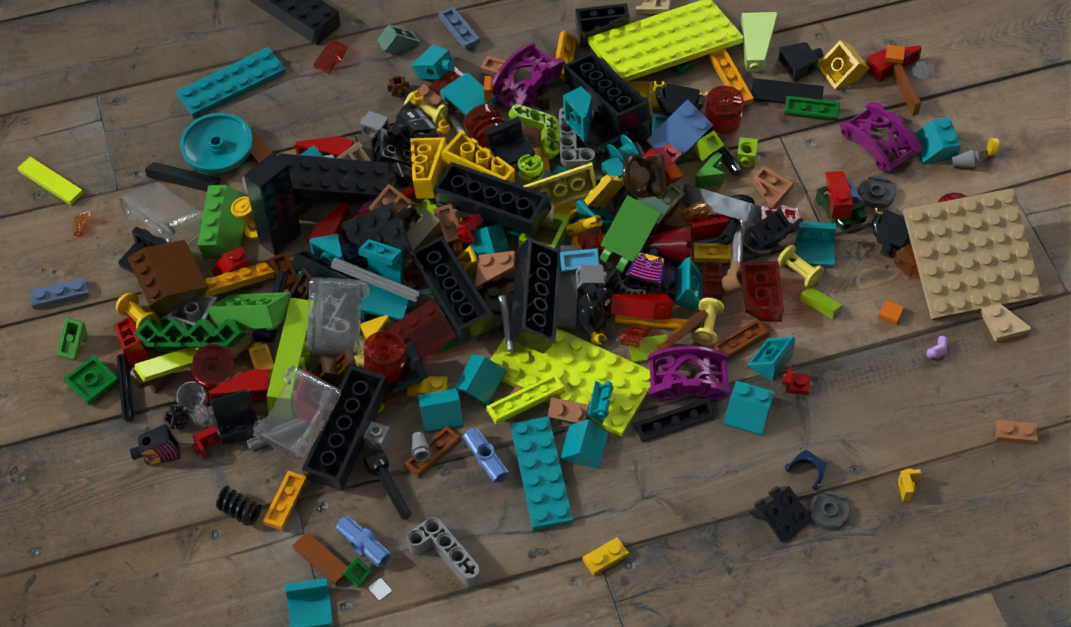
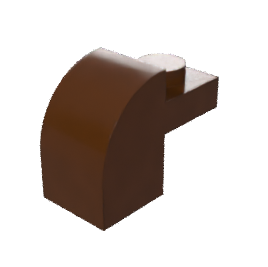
(673, 220)
(332, 369)

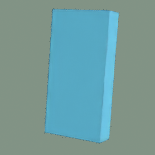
(573, 259)

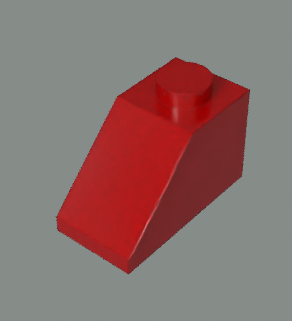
(231, 262)

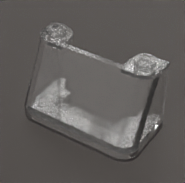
(162, 212)
(335, 316)
(297, 413)

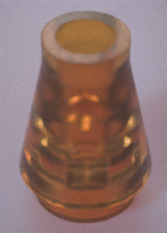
(698, 210)

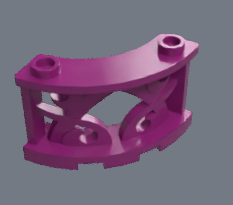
(526, 56)
(876, 116)
(704, 357)

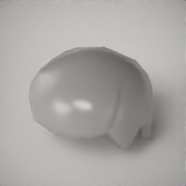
(191, 395)

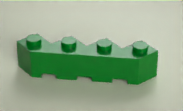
(180, 335)

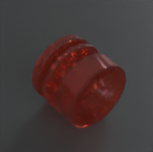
(724, 109)
(481, 119)
(385, 355)
(219, 359)

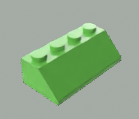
(219, 227)
(251, 310)

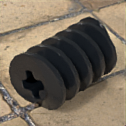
(237, 506)

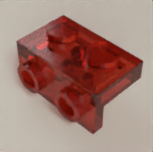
(591, 240)

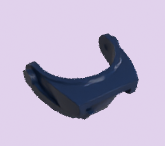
(807, 457)

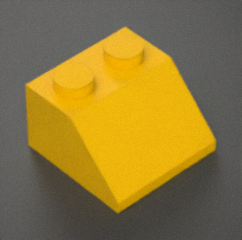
(842, 65)

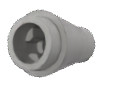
(966, 159)
(420, 447)

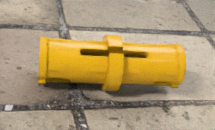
(584, 224)

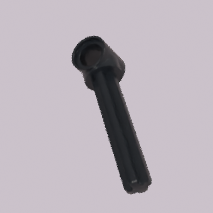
(279, 286)
(377, 464)

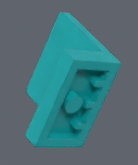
(816, 243)

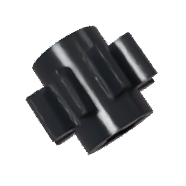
(176, 417)

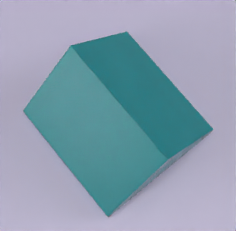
(586, 211)
(490, 240)
(326, 247)
(688, 285)
(772, 356)
(480, 378)
(440, 410)
(584, 444)

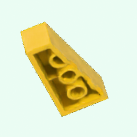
(426, 165)

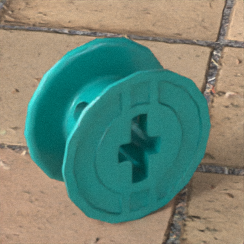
(624, 151)

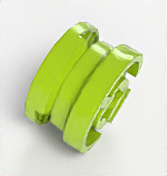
(530, 167)

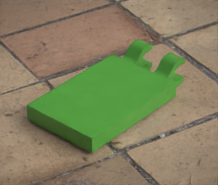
(629, 232)

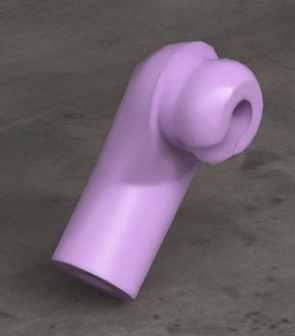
(939, 350)

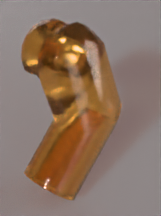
(79, 222)

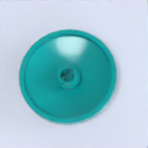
(216, 143)

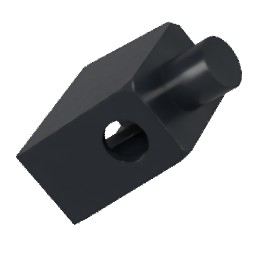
(799, 59)

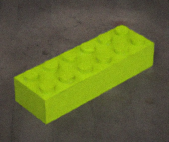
(291, 349)

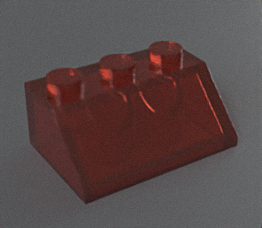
(762, 290)
(425, 328)

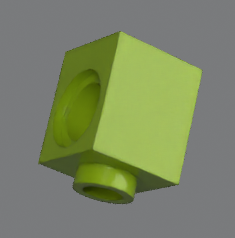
(708, 145)
(747, 152)

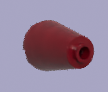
(673, 244)

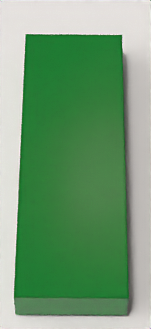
(812, 108)

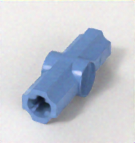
(491, 463)
(363, 541)

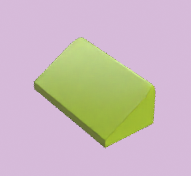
(820, 302)
(647, 347)

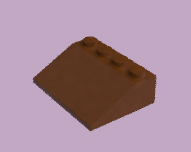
(168, 276)

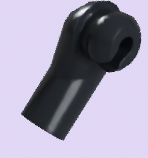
(405, 176)
(727, 233)

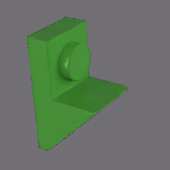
(710, 173)
(72, 335)

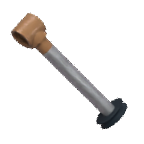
(732, 281)

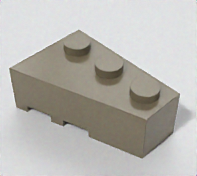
(421, 233)

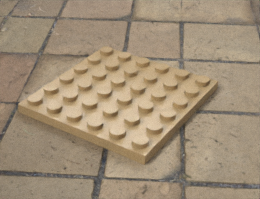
(972, 253)

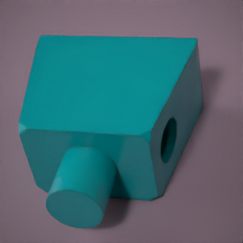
(433, 63)

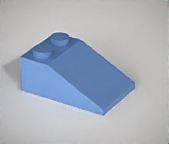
(681, 128)

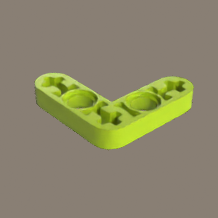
(543, 123)

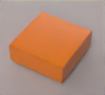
(895, 54)
(488, 87)
(891, 312)

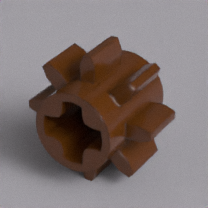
(398, 86)

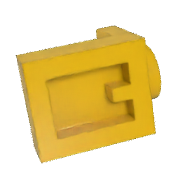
(260, 355)
(907, 483)

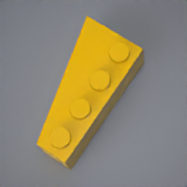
(469, 154)

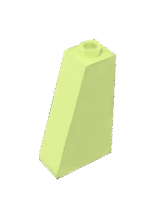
(758, 34)

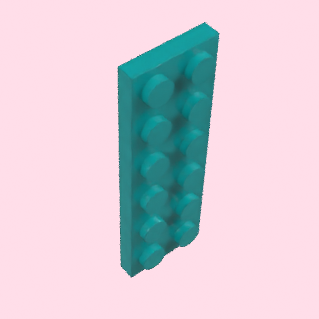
(230, 82)
(541, 473)

